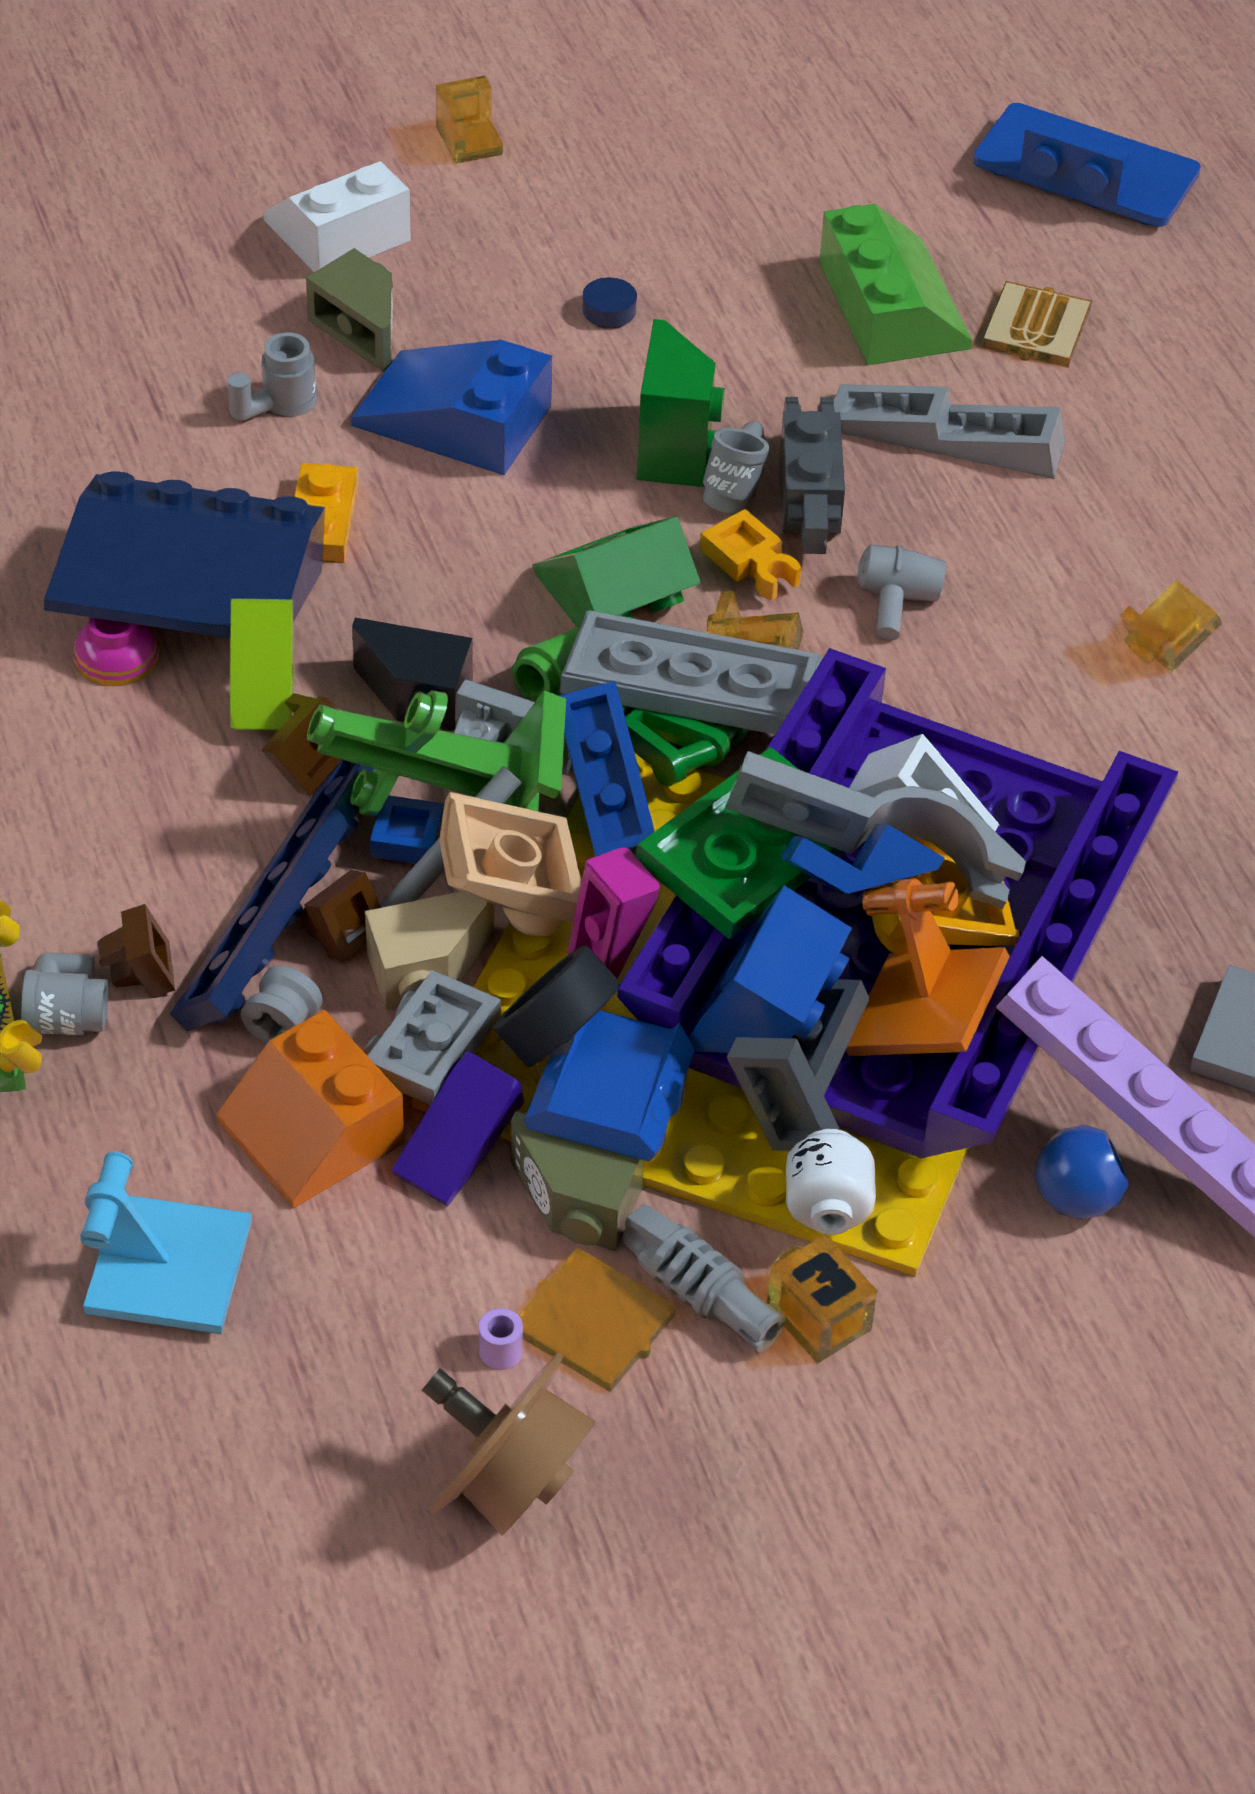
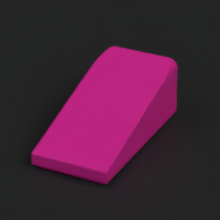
(613, 907)

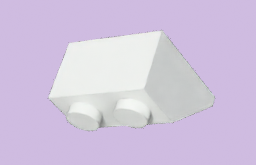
(354, 211)

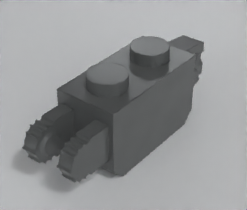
(811, 473)

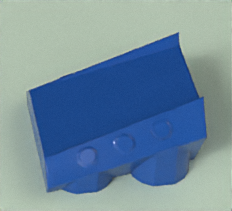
(614, 1085)

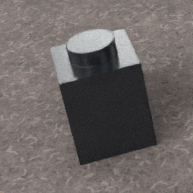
(411, 660)

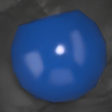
(1081, 1172)

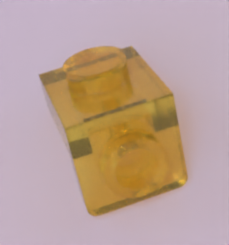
(1170, 626)
(773, 629)

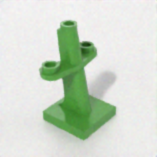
(441, 757)

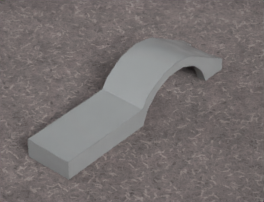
(846, 818)

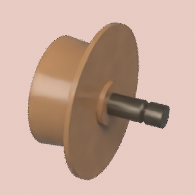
(516, 1452)

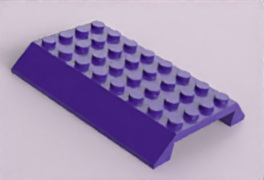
(1077, 853)

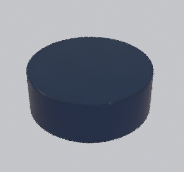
(609, 302)

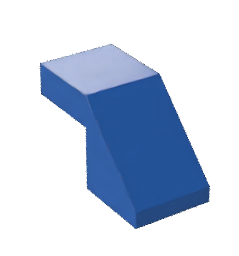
(882, 859)

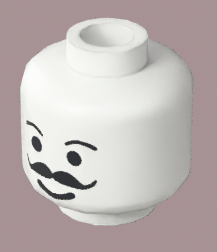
(830, 1181)

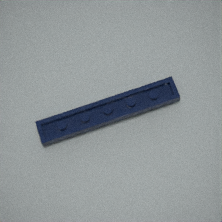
(272, 903)

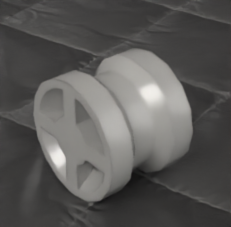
(283, 1002)

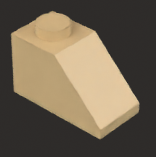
(423, 936)

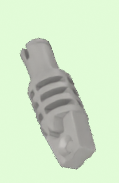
(700, 1276)

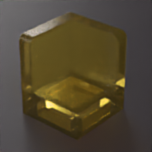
(466, 119)

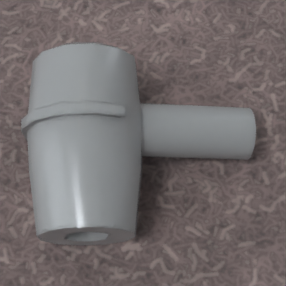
(898, 576)

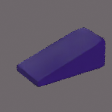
(459, 1128)

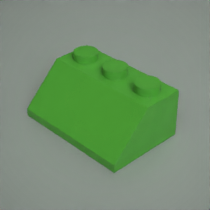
(888, 287)

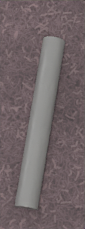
(431, 864)

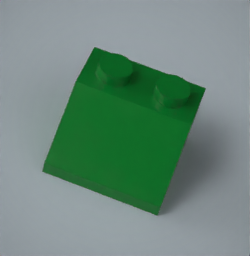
(676, 409)
(622, 571)

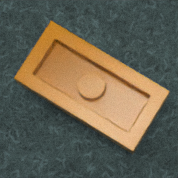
(336, 490)

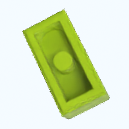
(261, 663)

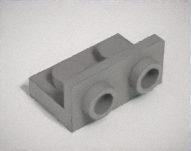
(432, 1034)

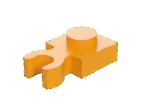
(747, 548)

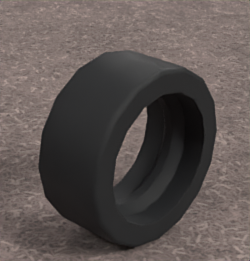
(556, 1006)

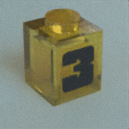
(821, 1297)

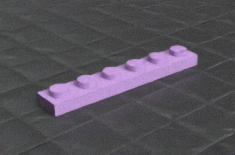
(1136, 1087)

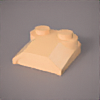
(511, 860)

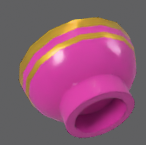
(115, 652)

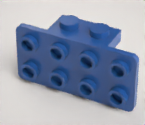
(1087, 164)

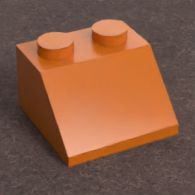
(313, 1110)

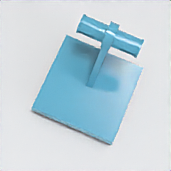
(160, 1256)

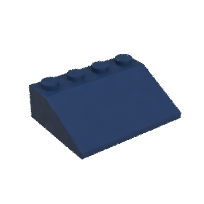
(182, 553)

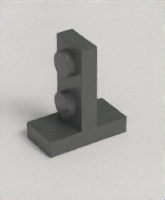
(790, 1076)

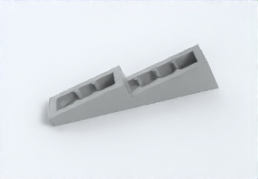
(926, 420)

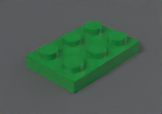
(723, 859)

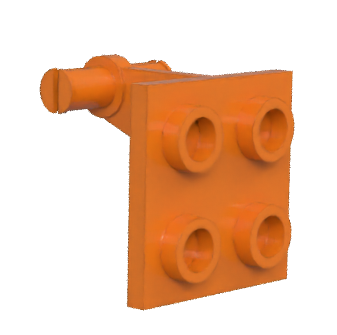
(931, 994)

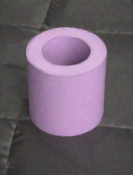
(500, 1338)

